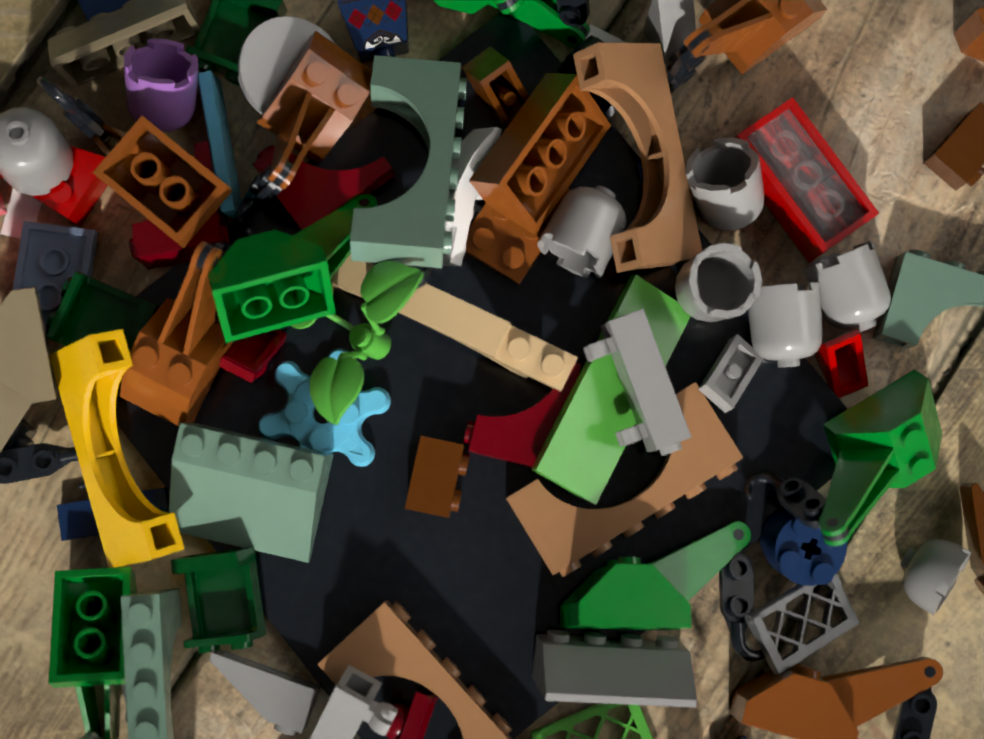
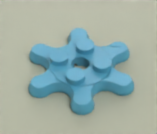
(299, 423)

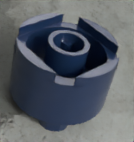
(804, 565)

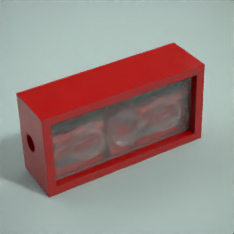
(806, 181)

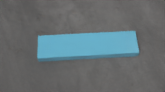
(219, 138)

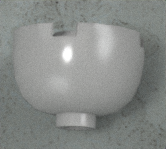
(933, 572)

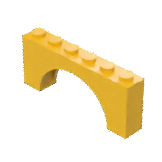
(88, 386)

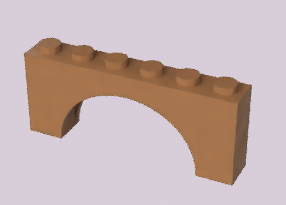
(638, 87)
(569, 532)
(391, 647)

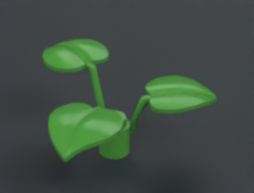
(338, 382)

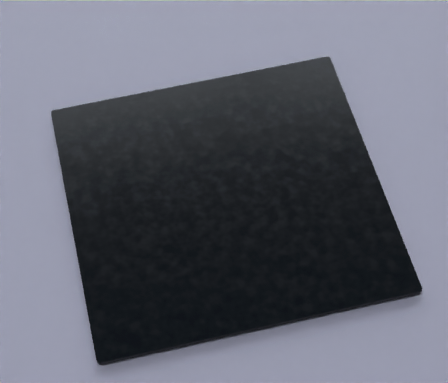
(477, 574)

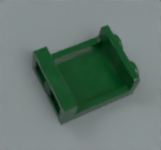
(225, 31)
(96, 308)
(222, 598)

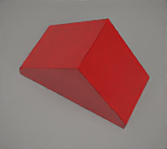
(843, 364)

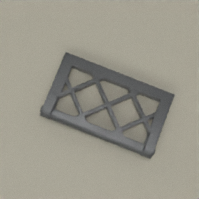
(769, 640)

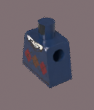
(376, 27)

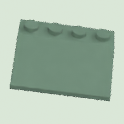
(247, 490)

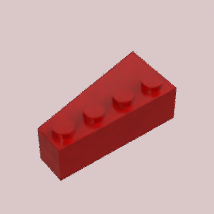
(79, 192)

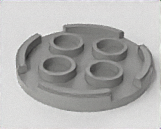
(269, 56)

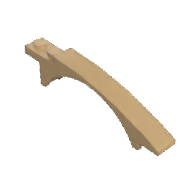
(474, 328)

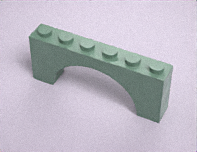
(415, 224)
(920, 292)
(149, 635)

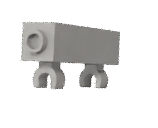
(644, 382)
(350, 705)

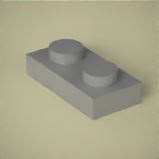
(730, 373)

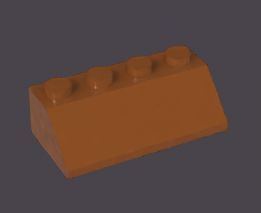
(541, 151)

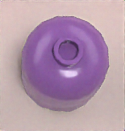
(161, 83)

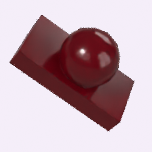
(251, 355)
(413, 721)

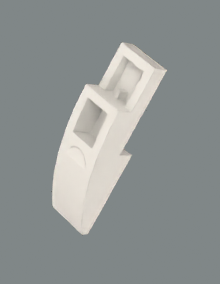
(473, 152)

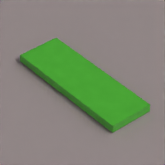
(583, 439)

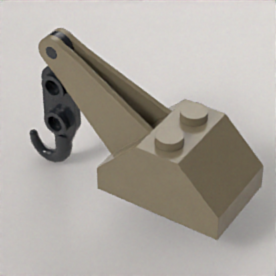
(25, 380)

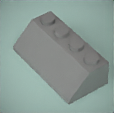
(614, 669)

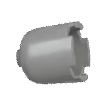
(33, 151)
(726, 184)
(582, 230)
(718, 283)
(851, 287)
(786, 323)

